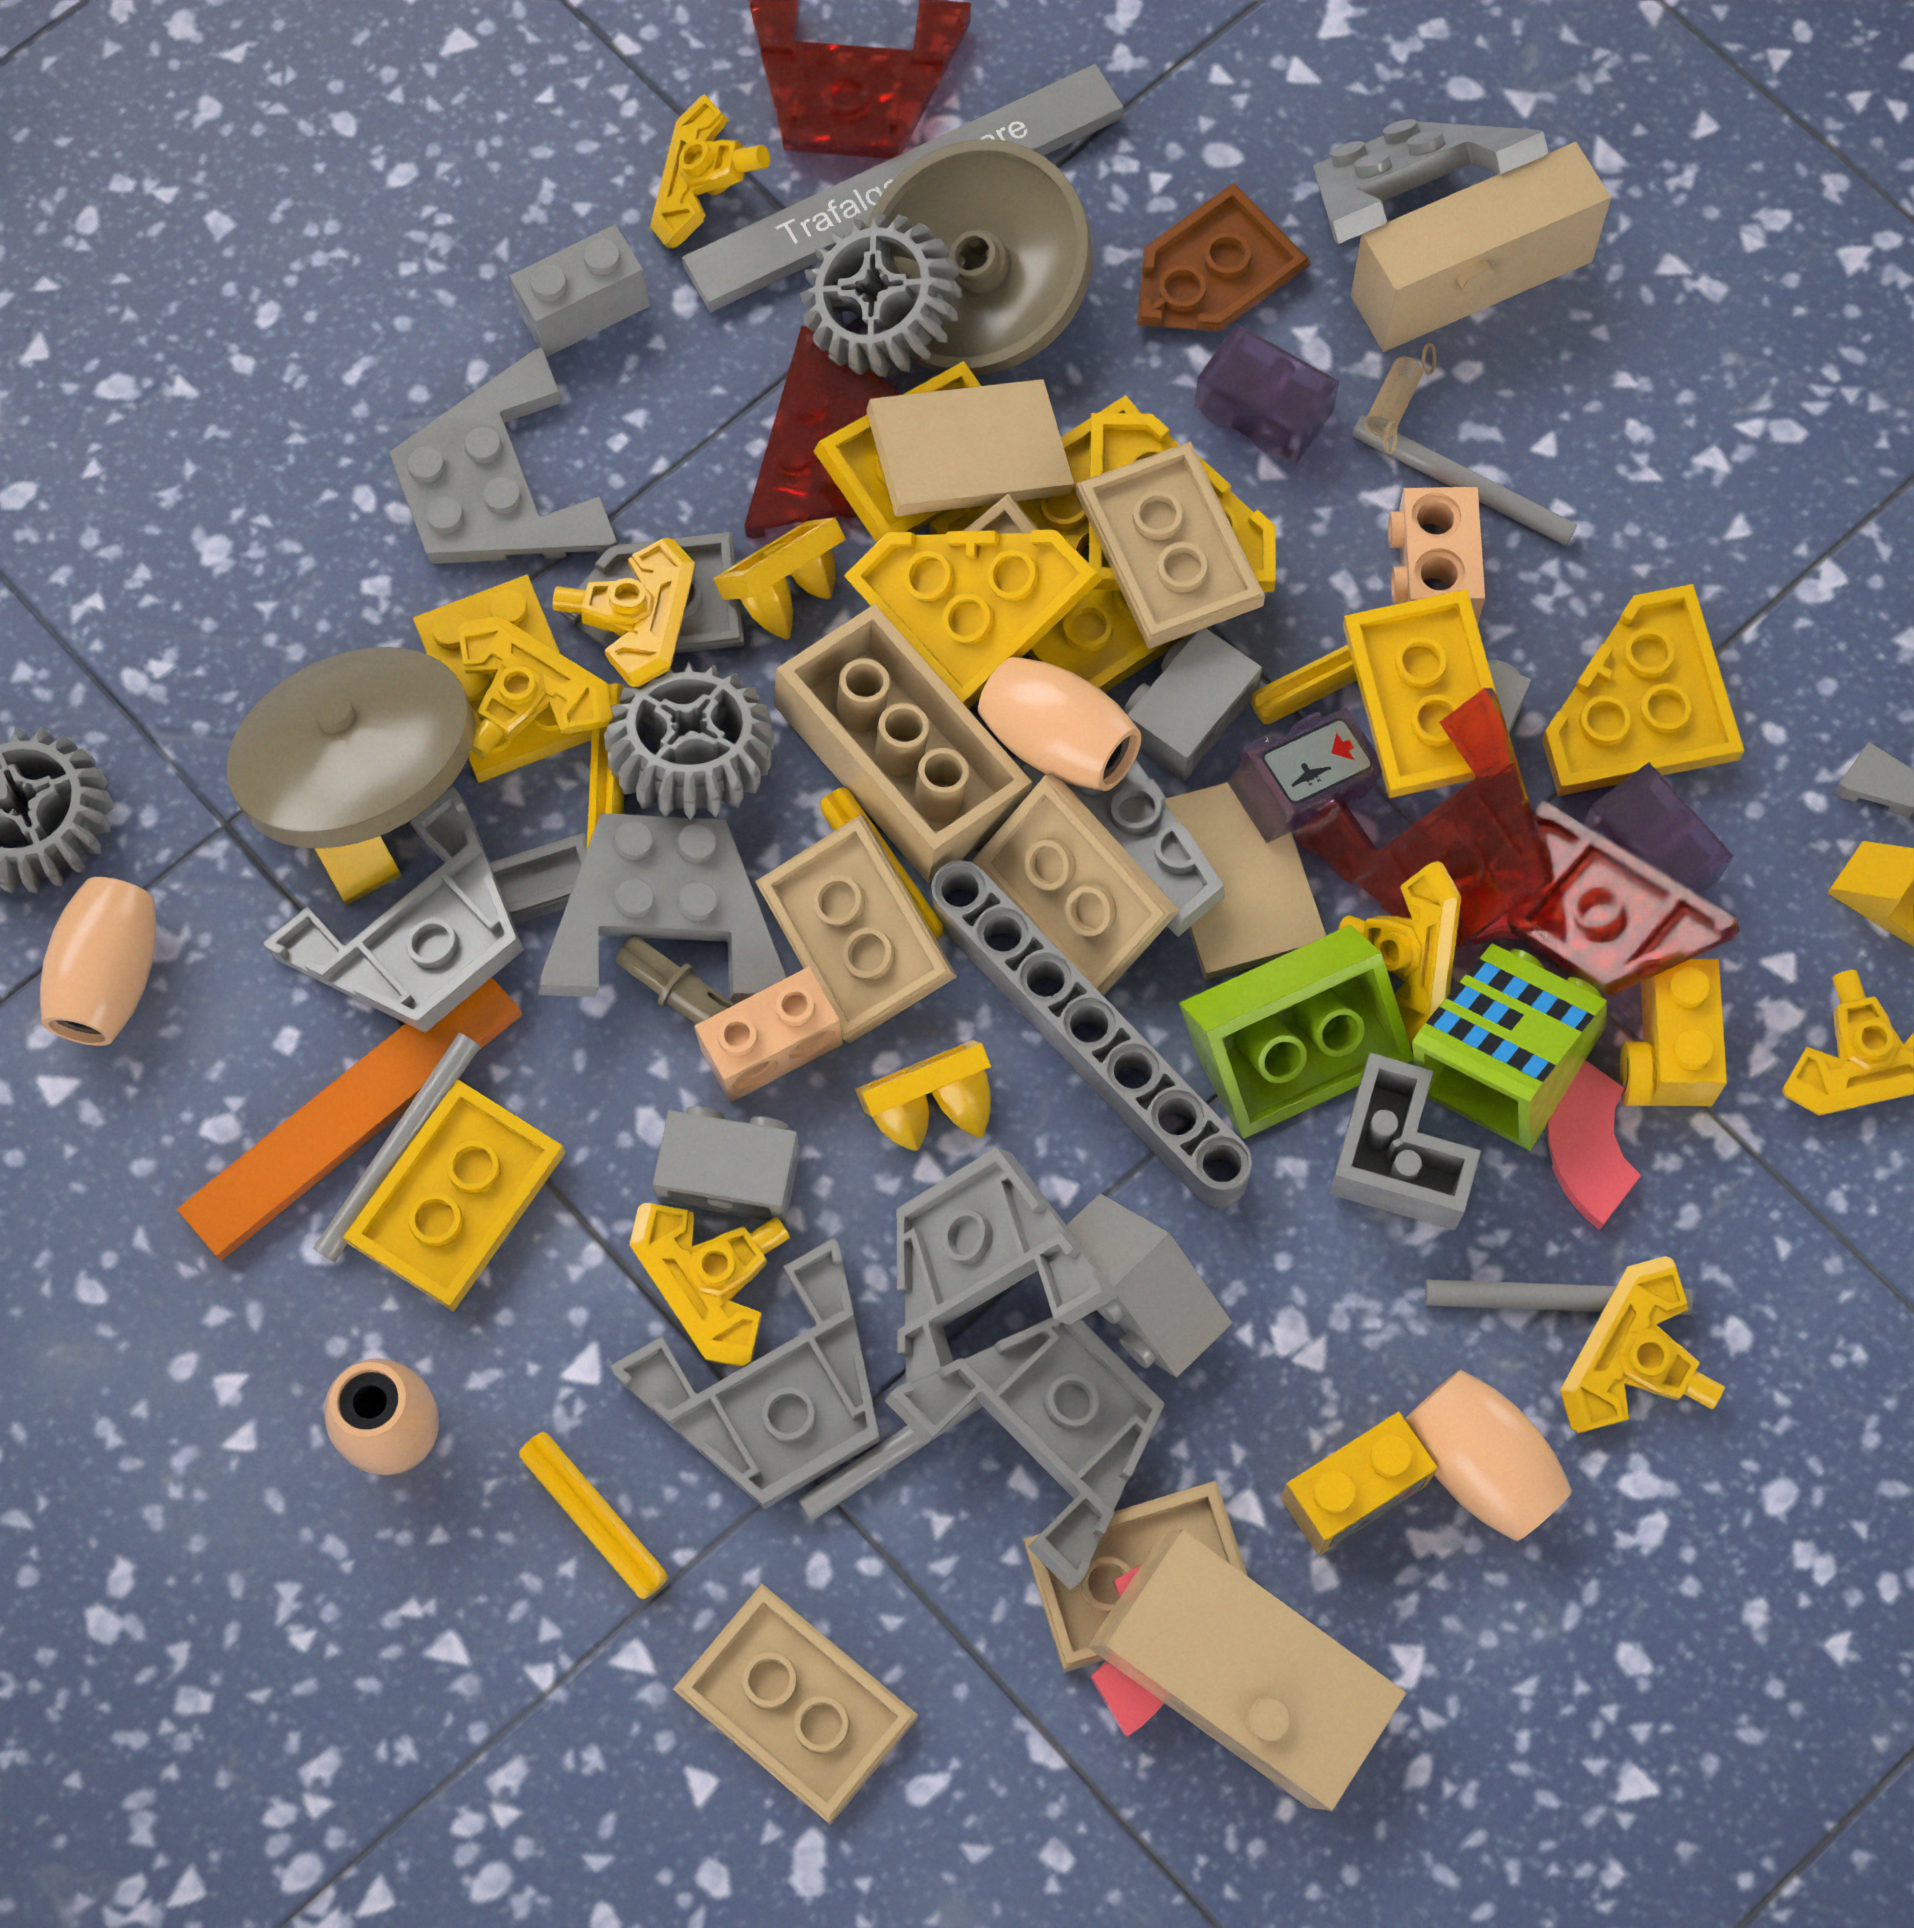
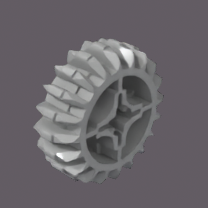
(902, 316)
(694, 759)
(73, 796)

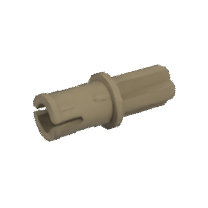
(674, 984)

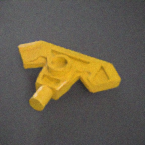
(699, 166)
(640, 611)
(527, 682)
(1418, 947)
(1870, 1059)
(706, 1277)
(1634, 1351)

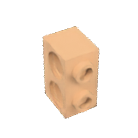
(1449, 556)
(769, 1034)

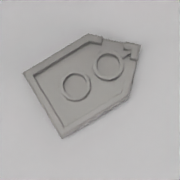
(707, 618)

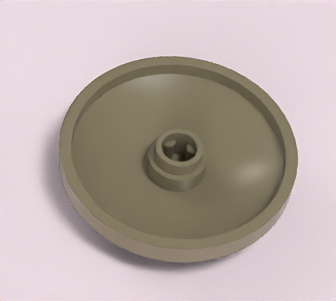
(1016, 244)
(351, 747)

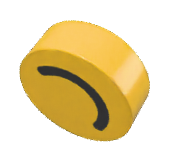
(1637, 1073)

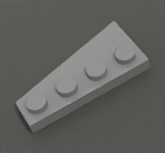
(1151, 835)

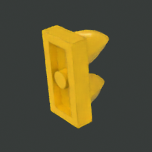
(762, 581)
(953, 1077)

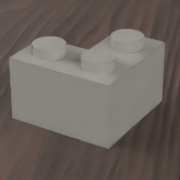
(1392, 1163)
(1160, 1296)

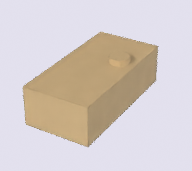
(1479, 246)
(900, 741)
(1247, 1670)

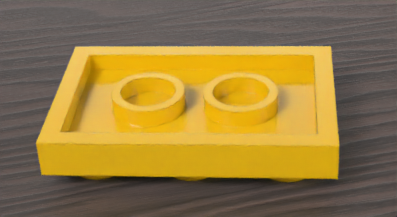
(857, 471)
(439, 634)
(1412, 672)
(455, 1195)

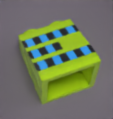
(1509, 1043)

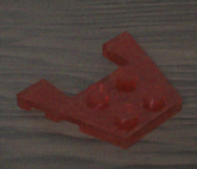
(853, 95)
(1478, 833)

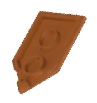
(1215, 265)

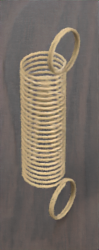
(1404, 400)

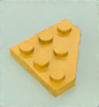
(1129, 437)
(973, 596)
(1645, 699)

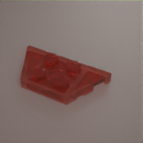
(813, 405)
(1612, 912)

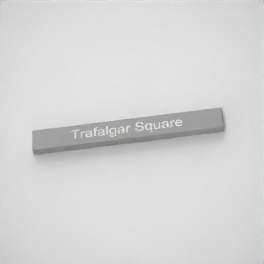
(788, 238)

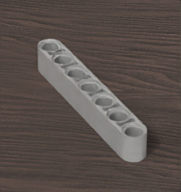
(1095, 1061)

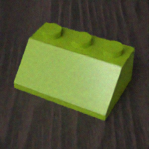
(1296, 1029)

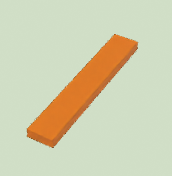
(336, 1123)

